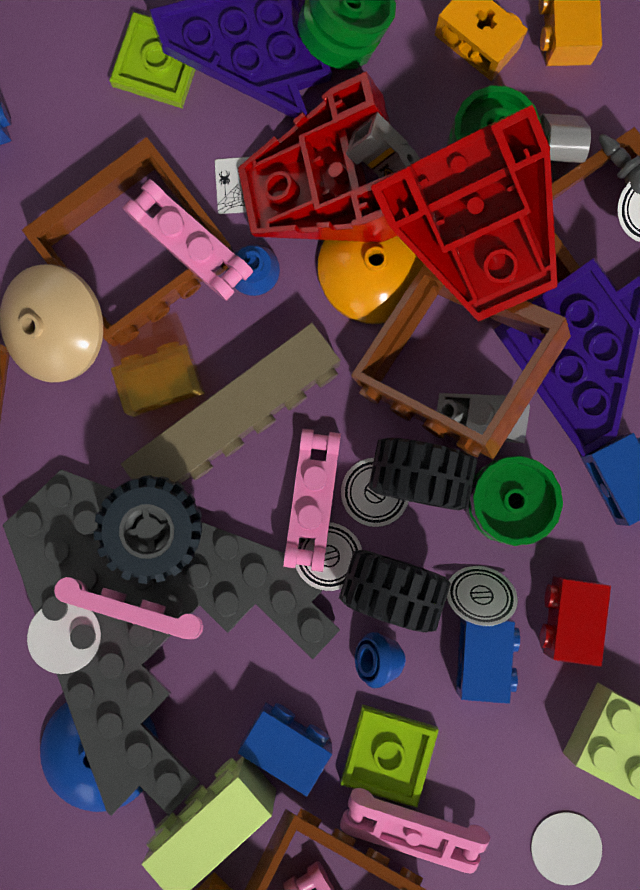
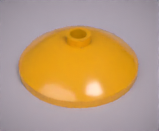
(358, 287)

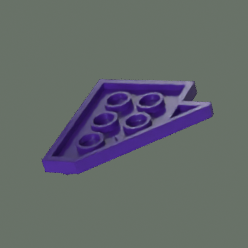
(244, 46)
(594, 369)

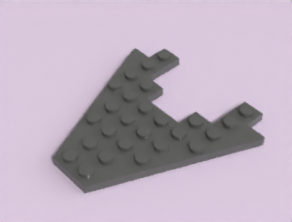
(115, 689)

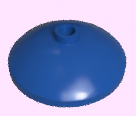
(67, 764)

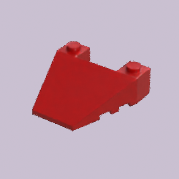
(308, 183)

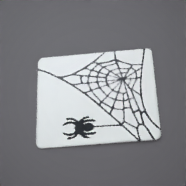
(228, 185)

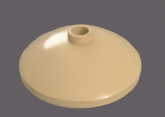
(65, 320)

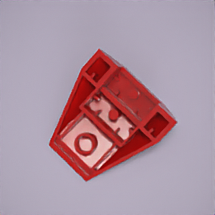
(481, 214)

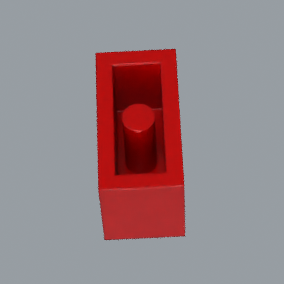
(575, 620)

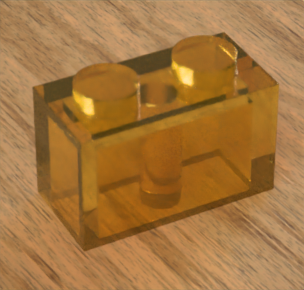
(157, 379)

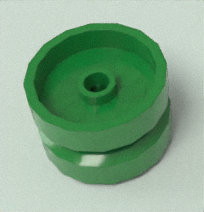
(344, 30)
(486, 107)
(536, 507)

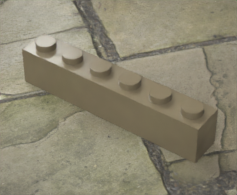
(238, 410)

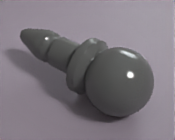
(621, 158)

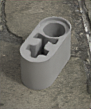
(567, 137)

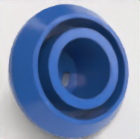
(264, 276)
(378, 659)

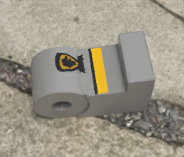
(381, 148)

